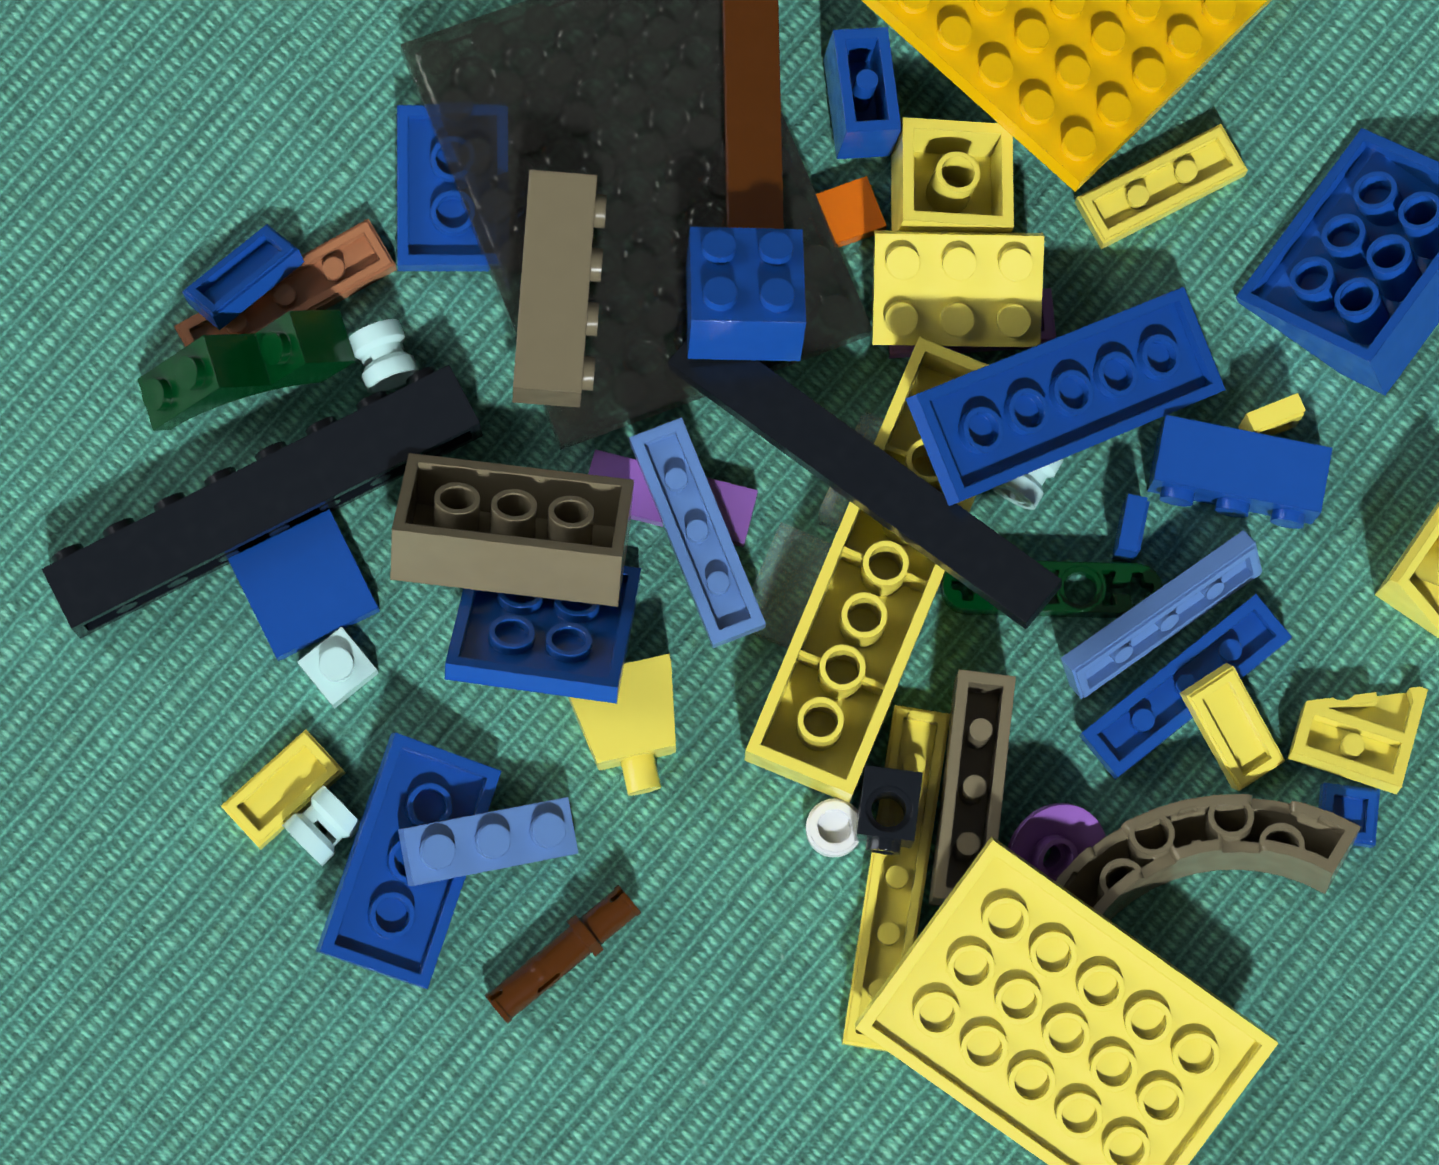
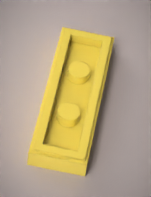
(1161, 186)

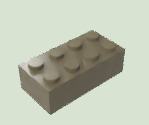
(511, 529)

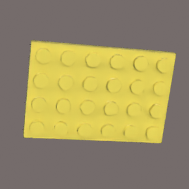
(1062, 1024)

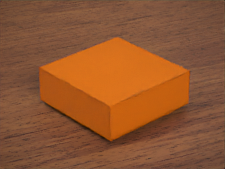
(851, 211)

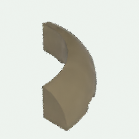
(1208, 837)

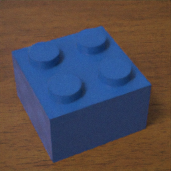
(745, 294)

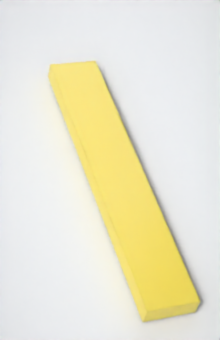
(897, 881)

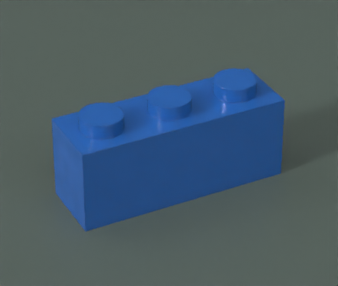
(1239, 471)

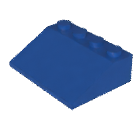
(1358, 264)

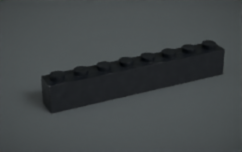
(247, 506)

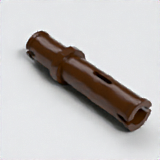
(563, 953)

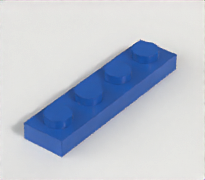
(1156, 706)

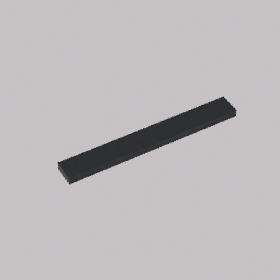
(874, 483)

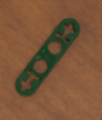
(1060, 605)

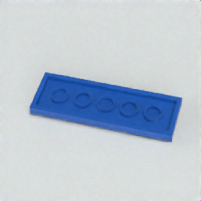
(1064, 395)

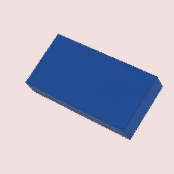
(243, 276)

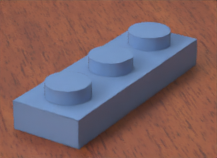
(488, 841)

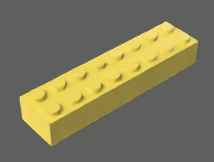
(857, 620)

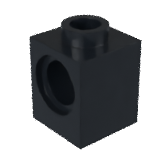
(892, 784)

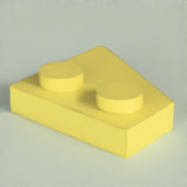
(1360, 736)

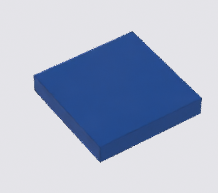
(303, 585)

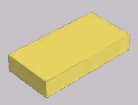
(1232, 726)
(282, 789)

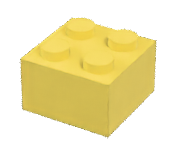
(952, 177)

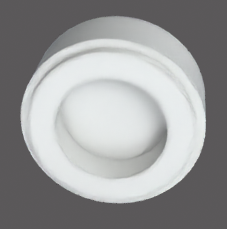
(832, 827)

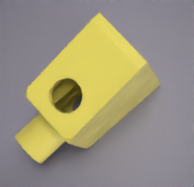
(635, 727)

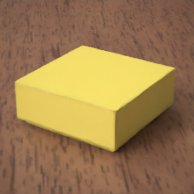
(1275, 417)

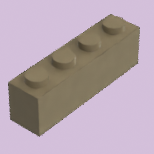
(555, 289)
(971, 775)

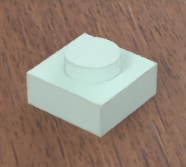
(338, 667)

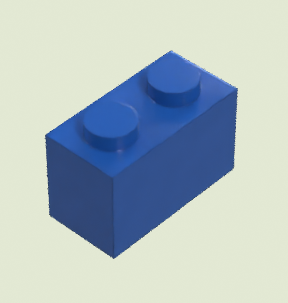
(862, 93)

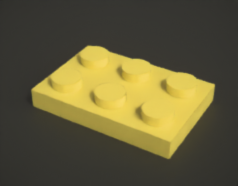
(957, 288)

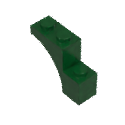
(229, 367)

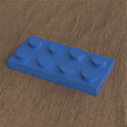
(375, 913)

